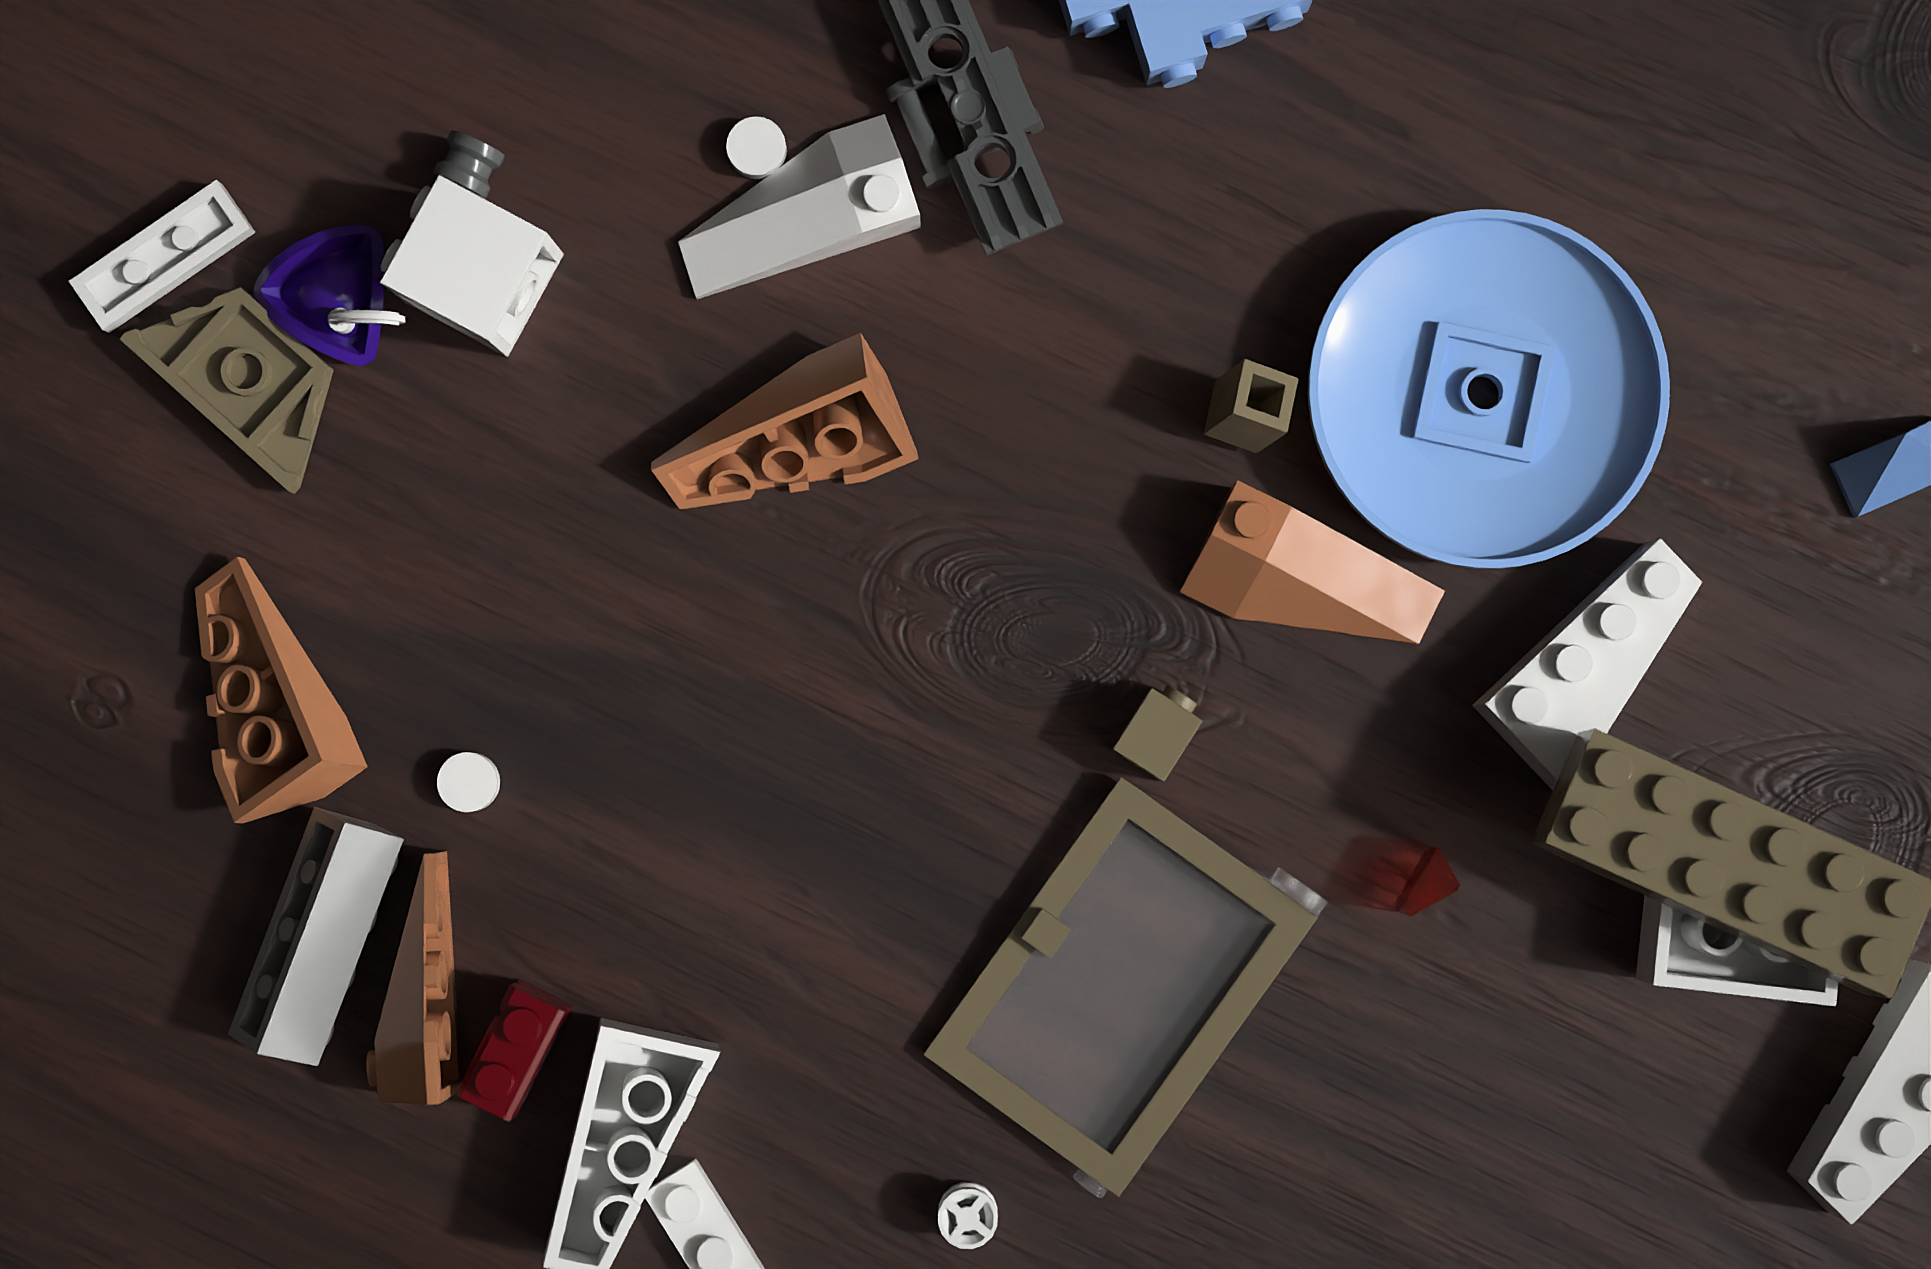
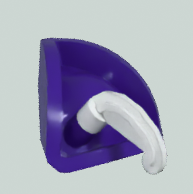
(330, 292)

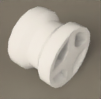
(969, 1231)

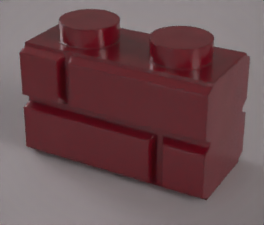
(514, 1050)

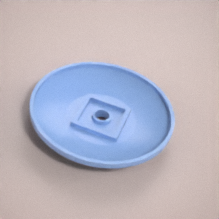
(1572, 371)

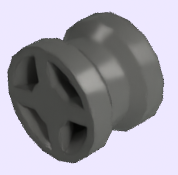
(468, 163)

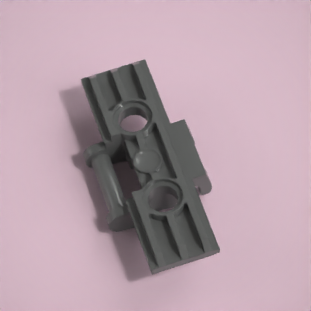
(989, 112)

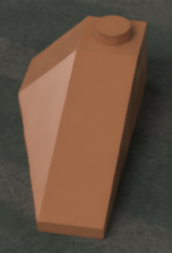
(807, 425)
(1298, 573)
(274, 715)
(418, 1028)

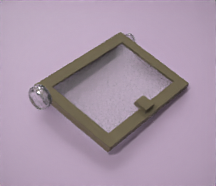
(1122, 986)

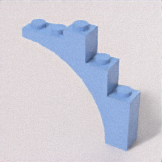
(1174, 32)

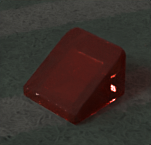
(1427, 884)

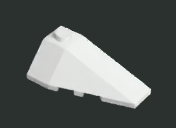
(815, 206)

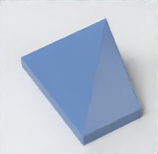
(1885, 470)

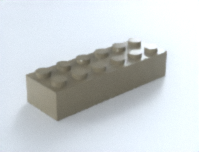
(1735, 863)

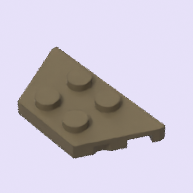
(243, 377)

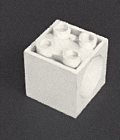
(471, 265)

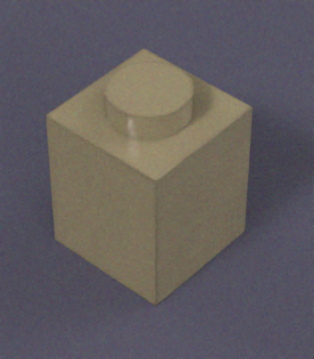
(1251, 406)
(1158, 732)

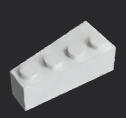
(1590, 660)
(1880, 1110)
(627, 1119)

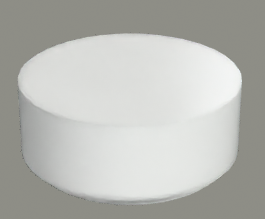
(756, 147)
(468, 782)

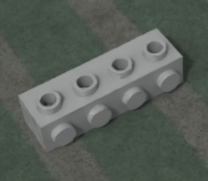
(315, 937)

